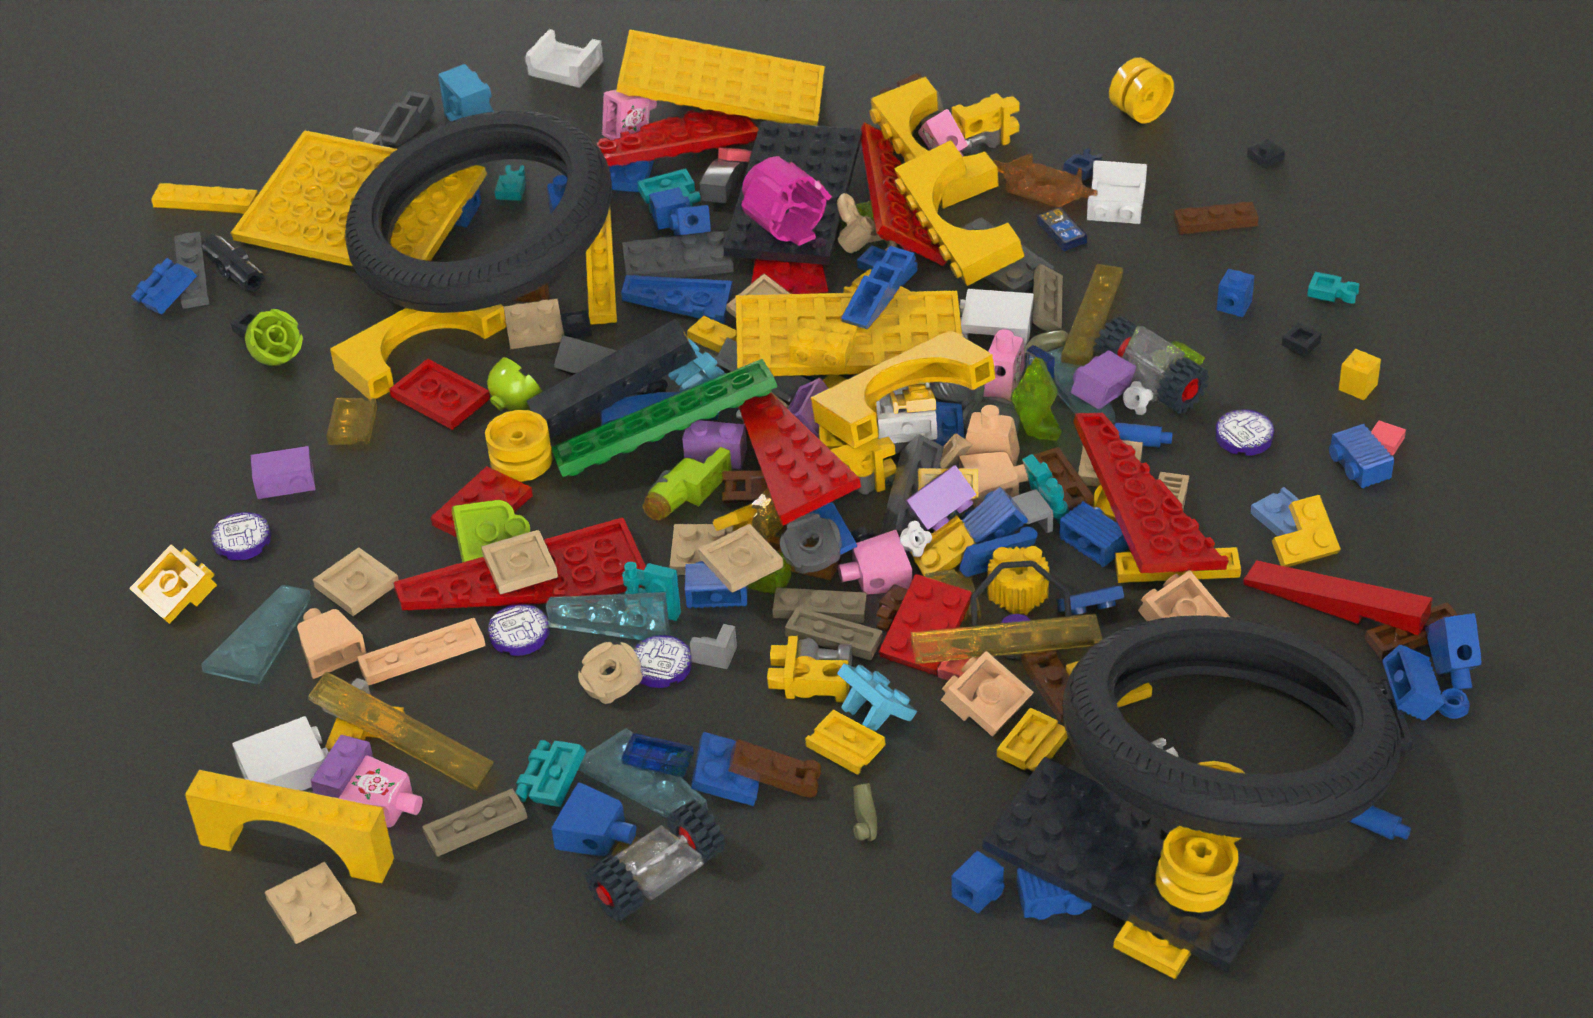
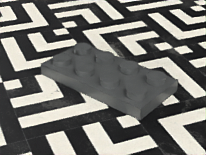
(678, 256)
(1016, 276)

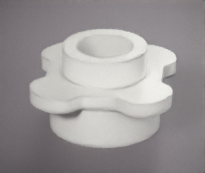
(1131, 397)
(908, 541)

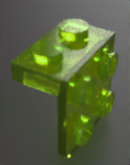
(1033, 401)

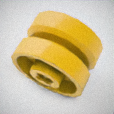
(1141, 90)
(519, 445)
(1196, 869)

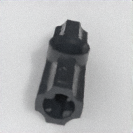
(232, 263)

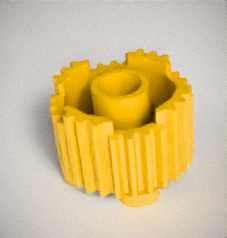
(1018, 587)

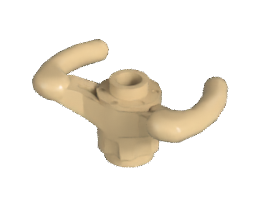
(859, 229)

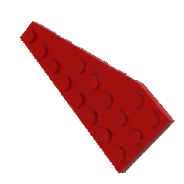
(585, 560)

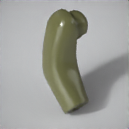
(1048, 340)
(865, 813)

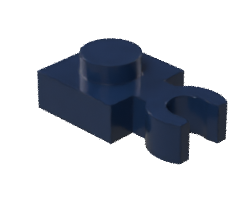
(1084, 162)

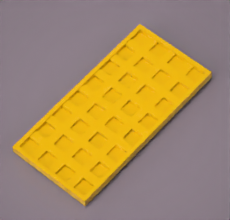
(721, 79)
(910, 318)

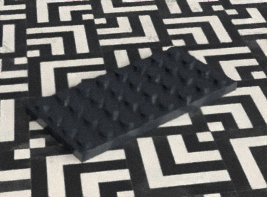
(826, 156)
(1109, 856)

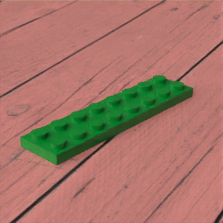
(663, 417)

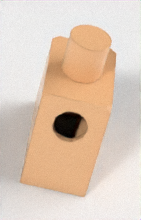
(992, 433)
(994, 471)
(329, 641)

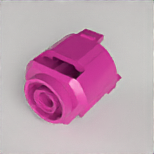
(774, 188)

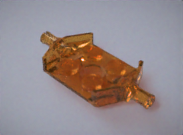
(1027, 178)

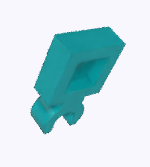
(512, 185)
(1329, 287)

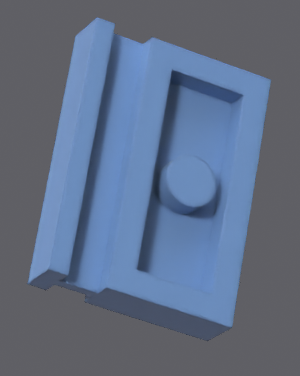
(1275, 512)

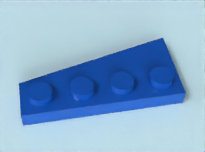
(680, 295)

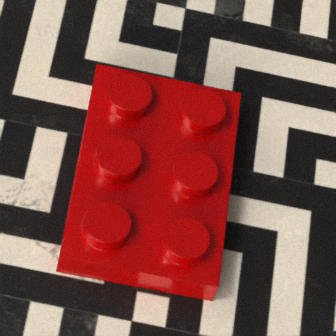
(439, 394)
(484, 487)
(924, 608)

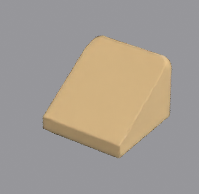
(954, 448)

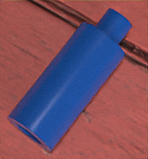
(1150, 435)
(1382, 823)

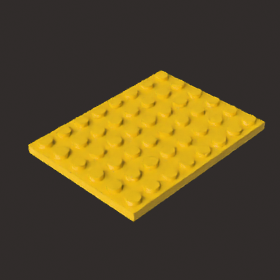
(312, 190)

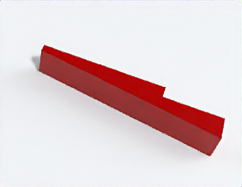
(1342, 597)

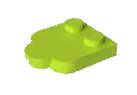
(485, 524)

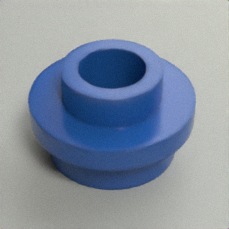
(1455, 704)

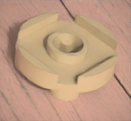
(611, 686)

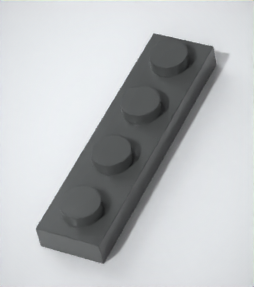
(190, 255)

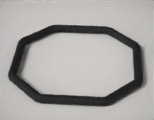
(996, 571)

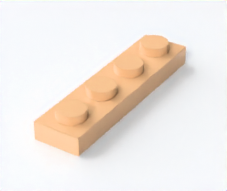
(421, 651)

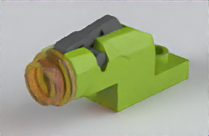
(686, 482)

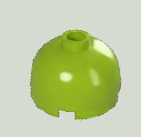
(273, 337)
(510, 387)

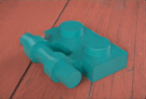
(669, 181)
(1040, 479)
(655, 580)
(555, 776)

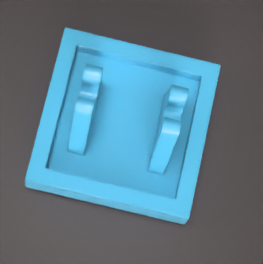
(696, 371)
(876, 690)

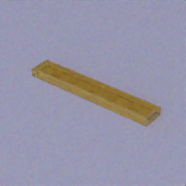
(1092, 314)
(1005, 638)
(401, 730)

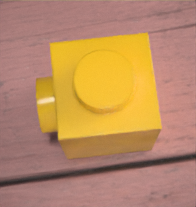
(1359, 374)

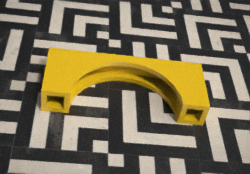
(900, 113)
(971, 252)
(365, 355)
(946, 358)
(350, 828)

